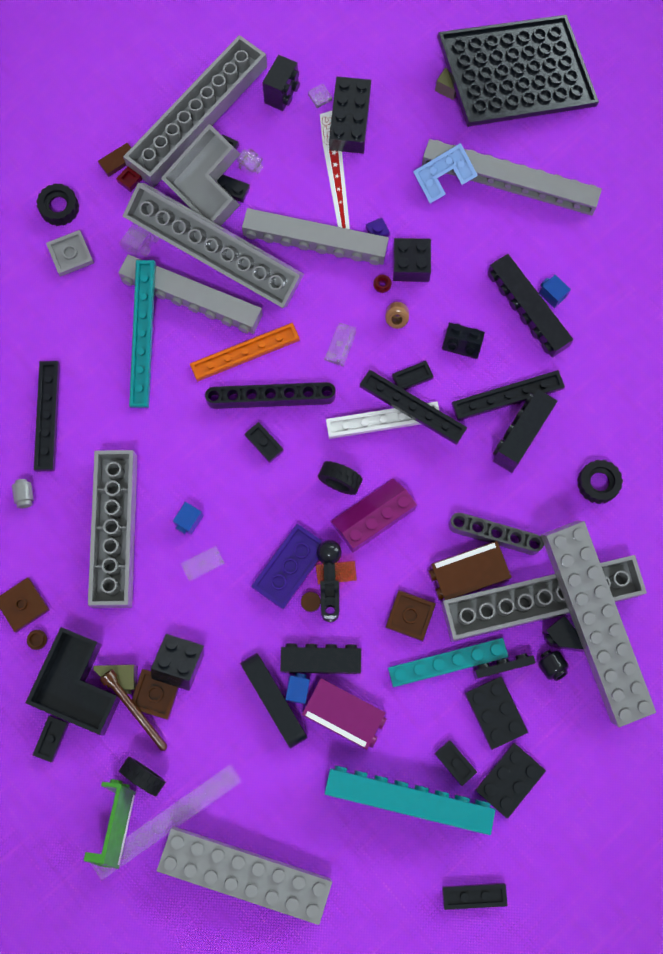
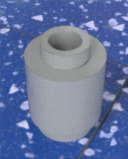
(22, 493)

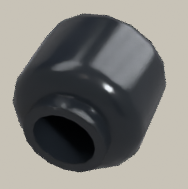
(553, 665)

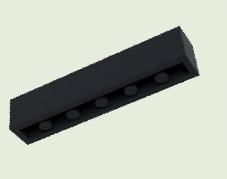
(529, 305)

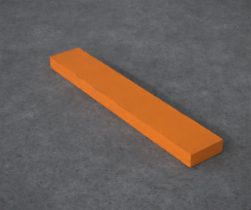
(244, 352)

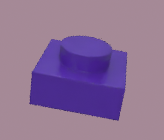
(378, 227)

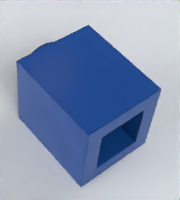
(554, 290)
(187, 519)
(298, 688)

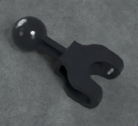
(329, 553)

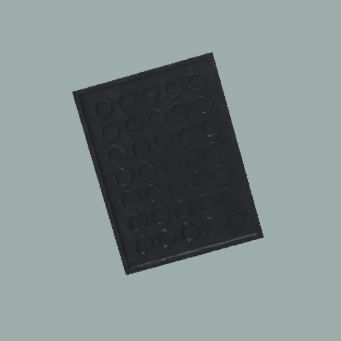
(517, 70)

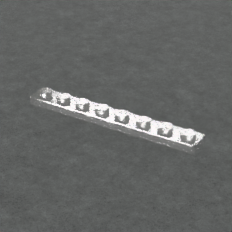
(174, 816)

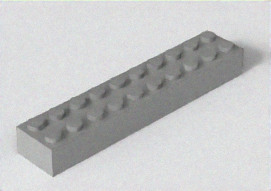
(195, 109)
(213, 245)
(530, 601)
(598, 623)

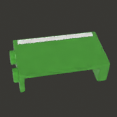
(117, 826)

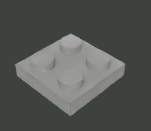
(69, 253)

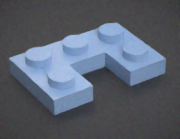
(430, 172)

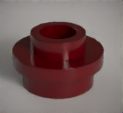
(382, 279)

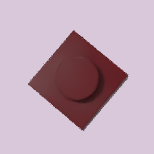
(129, 178)

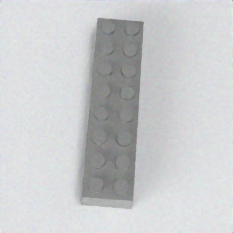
(112, 529)
(245, 875)

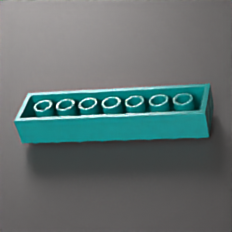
(410, 801)

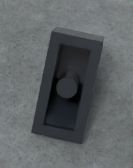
(563, 636)

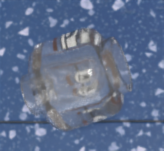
(250, 162)

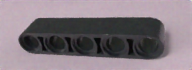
(273, 700)

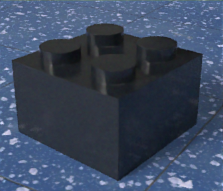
(281, 83)
(411, 259)
(177, 662)

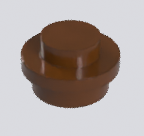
(36, 639)

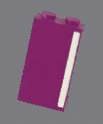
(344, 714)

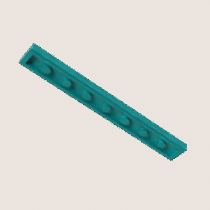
(142, 334)

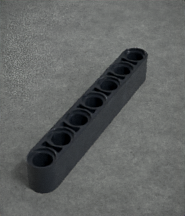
(262, 390)

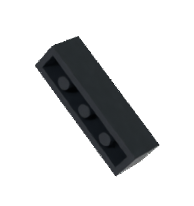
(320, 660)

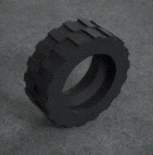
(54, 191)
(610, 471)
(340, 478)
(142, 776)

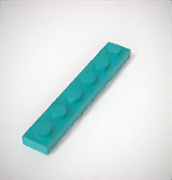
(448, 662)

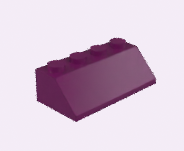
(374, 514)

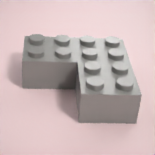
(197, 172)

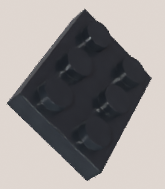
(496, 713)
(510, 780)

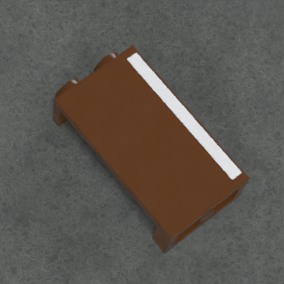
(469, 571)

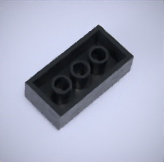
(350, 115)
(525, 428)

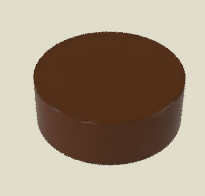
(310, 602)

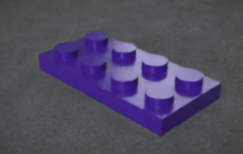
(288, 567)

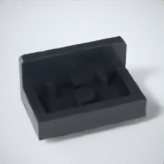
(463, 340)

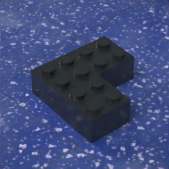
(62, 684)

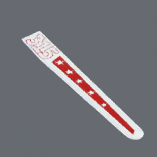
(335, 172)

